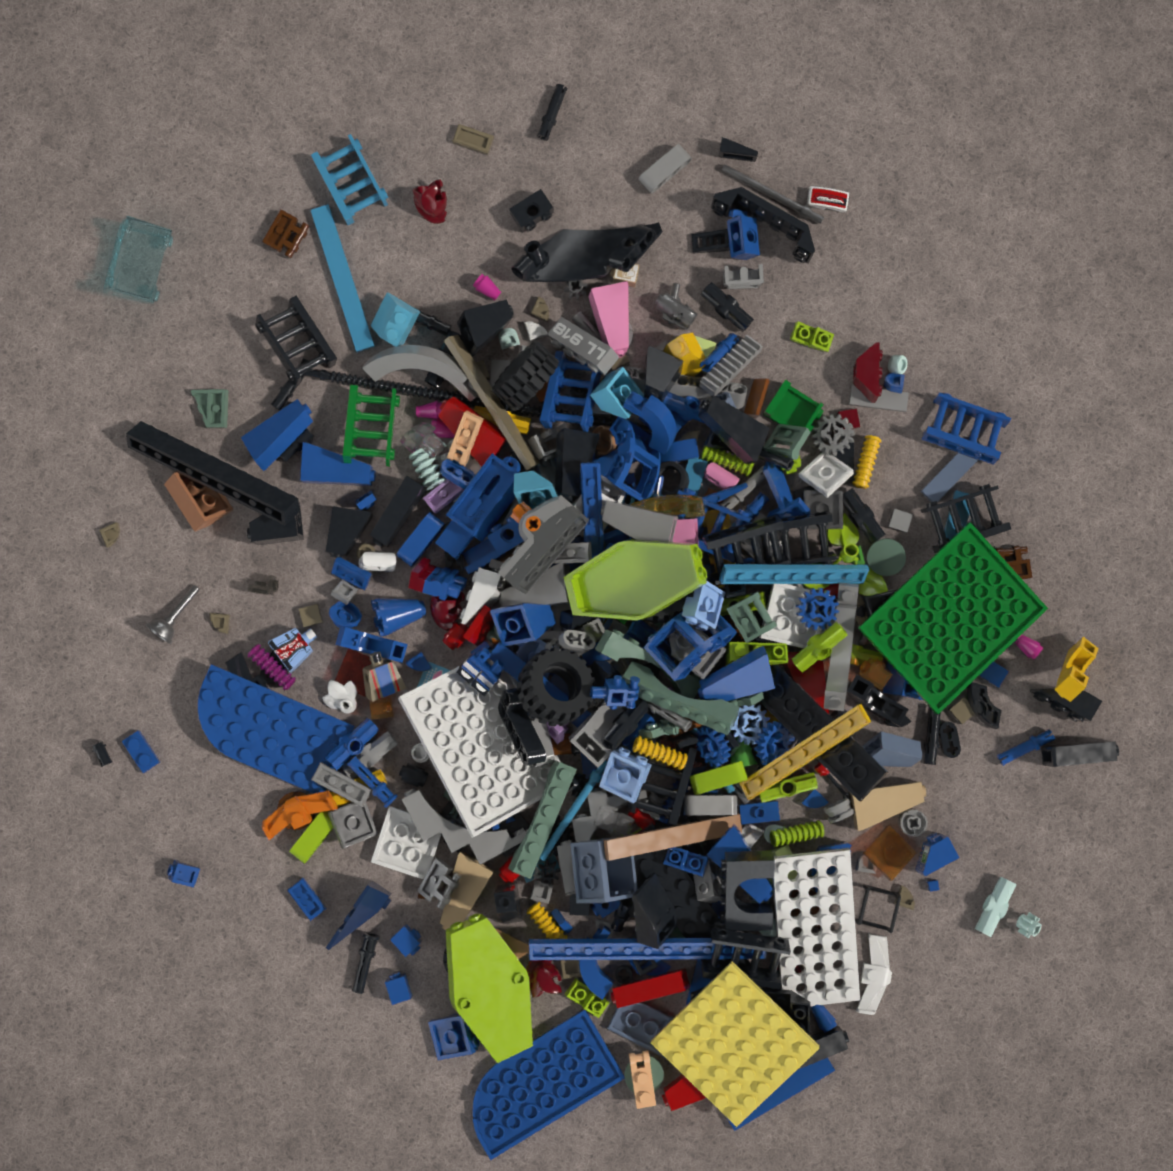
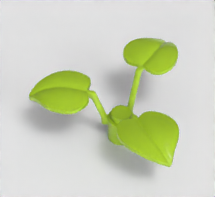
(847, 540)

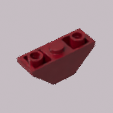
(867, 373)

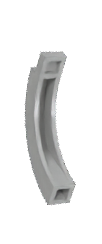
(420, 358)

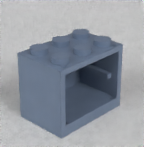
(600, 879)

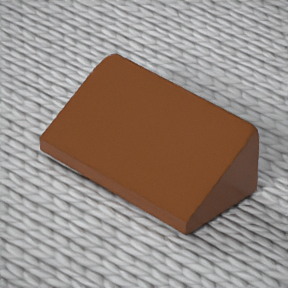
(756, 397)

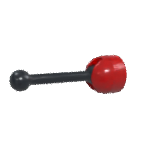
(822, 771)

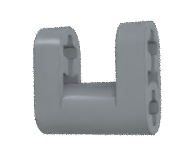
(580, 642)

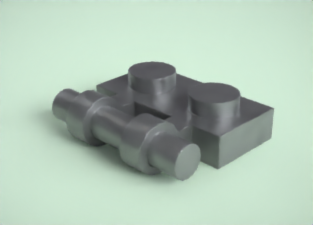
(435, 880)

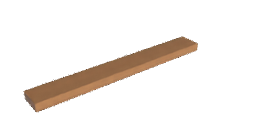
(669, 837)

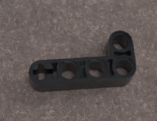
(520, 728)

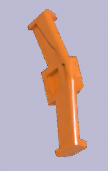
(297, 812)

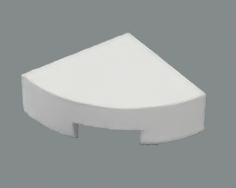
(535, 330)

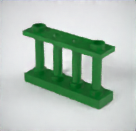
(354, 415)

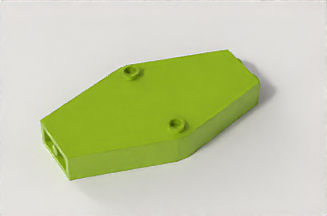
(635, 579)
(489, 987)

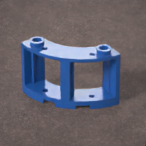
(625, 434)
(721, 637)

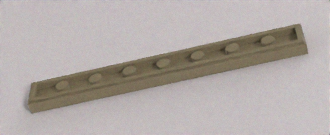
(491, 402)

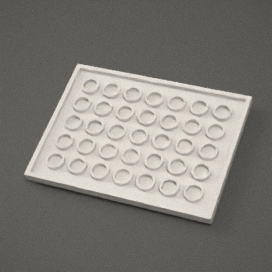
(473, 749)

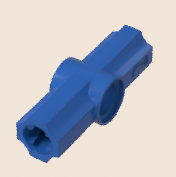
(685, 407)
(344, 752)

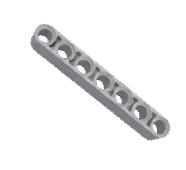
(689, 386)

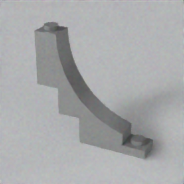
(841, 653)
(430, 822)

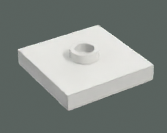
(826, 473)

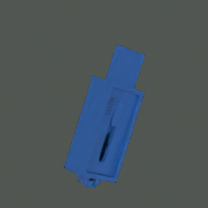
(480, 505)

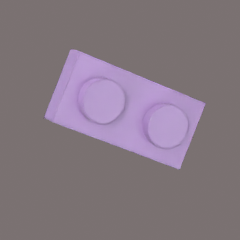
(442, 495)

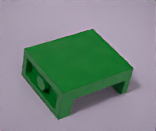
(793, 408)

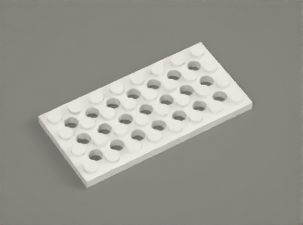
(844, 915)

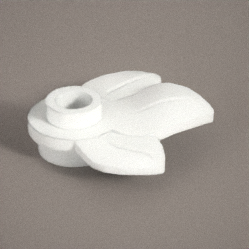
(339, 694)

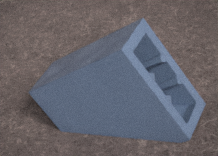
(894, 750)

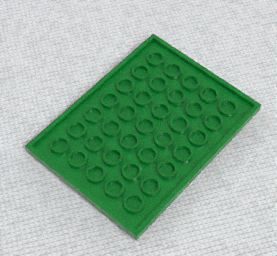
(953, 618)

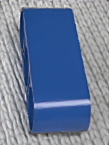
(420, 539)

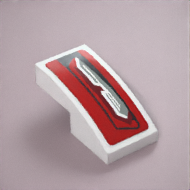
(827, 198)

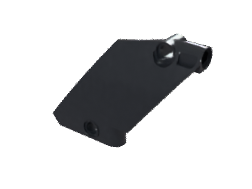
(584, 253)

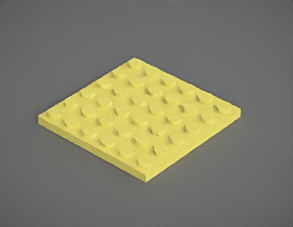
(734, 1044)

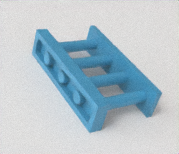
(340, 195)

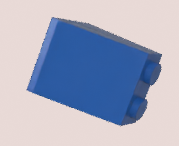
(522, 622)

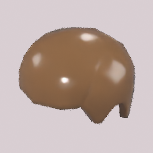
(606, 440)

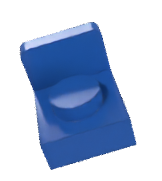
(183, 873)

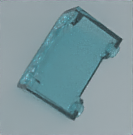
(137, 260)

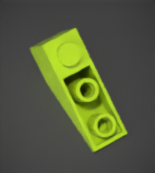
(776, 652)

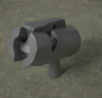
(674, 310)

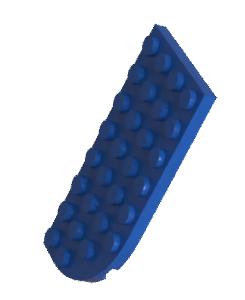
(267, 728)
(542, 1083)

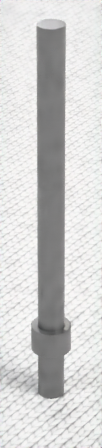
(804, 211)

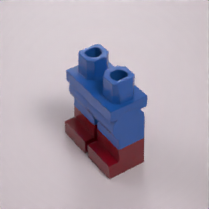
(436, 580)

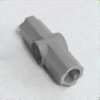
(372, 753)

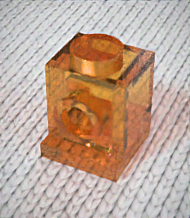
(381, 708)

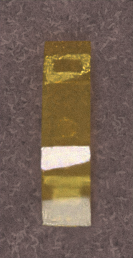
(674, 505)

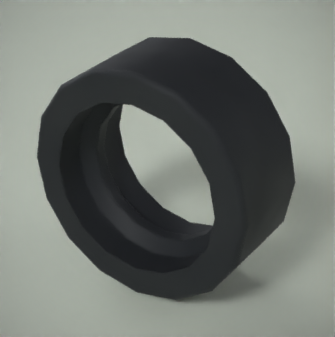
(684, 476)

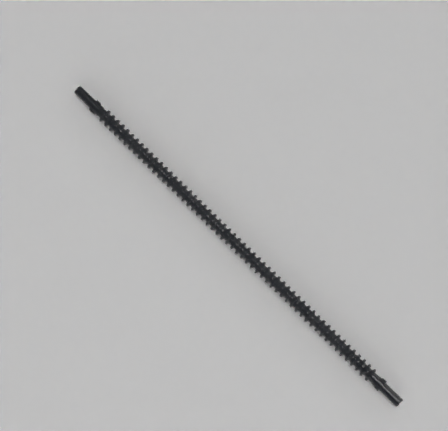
(324, 375)

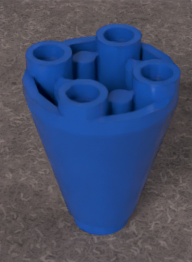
(396, 613)

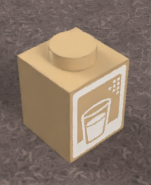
(630, 276)

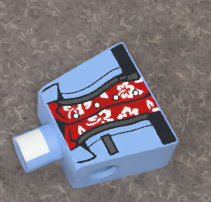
(293, 647)

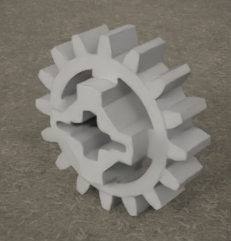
(826, 435)

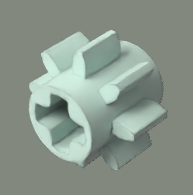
(1028, 925)

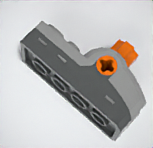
(546, 535)

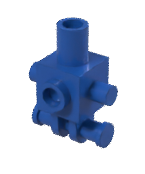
(617, 692)

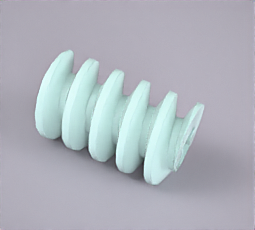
(428, 470)

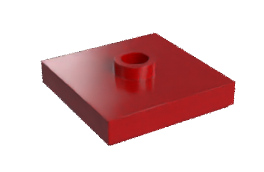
(480, 627)

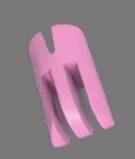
(720, 477)

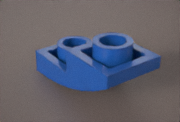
(681, 451)
(686, 861)

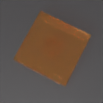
(889, 853)

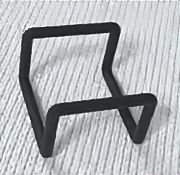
(860, 921)

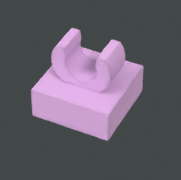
(557, 732)

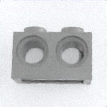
(709, 887)

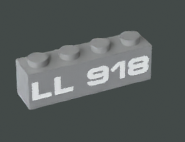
(583, 346)

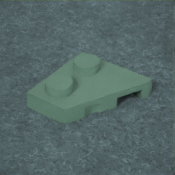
(213, 406)

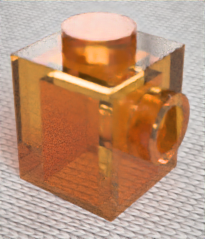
(875, 672)

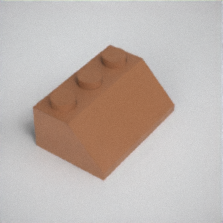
(197, 502)

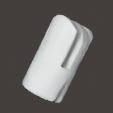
(378, 561)

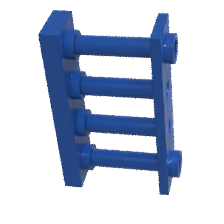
(554, 398)
(954, 441)
(742, 516)

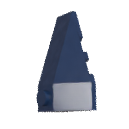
(367, 905)

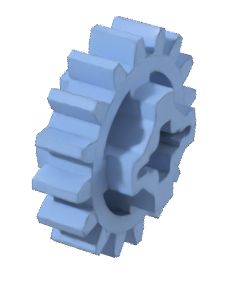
(757, 718)

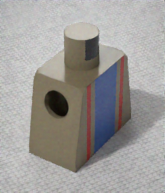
(381, 678)

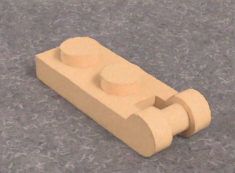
(465, 437)
(642, 1080)

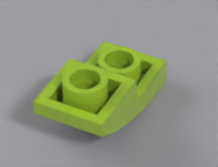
(812, 337)
(586, 998)

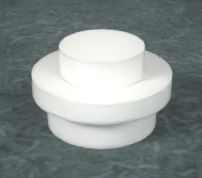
(419, 753)

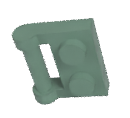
(787, 435)
(745, 619)

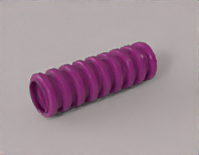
(271, 667)

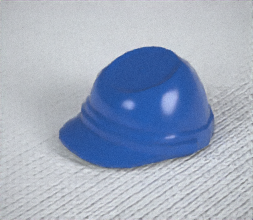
(345, 615)

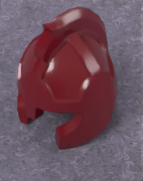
(431, 202)
(447, 611)
(541, 977)

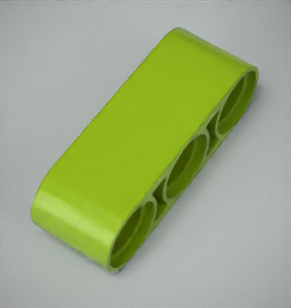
(718, 777)
(312, 837)

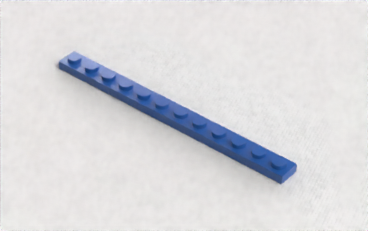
(628, 949)

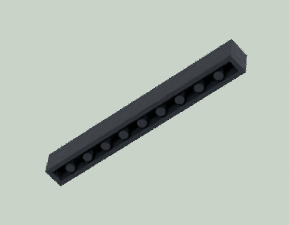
(213, 473)

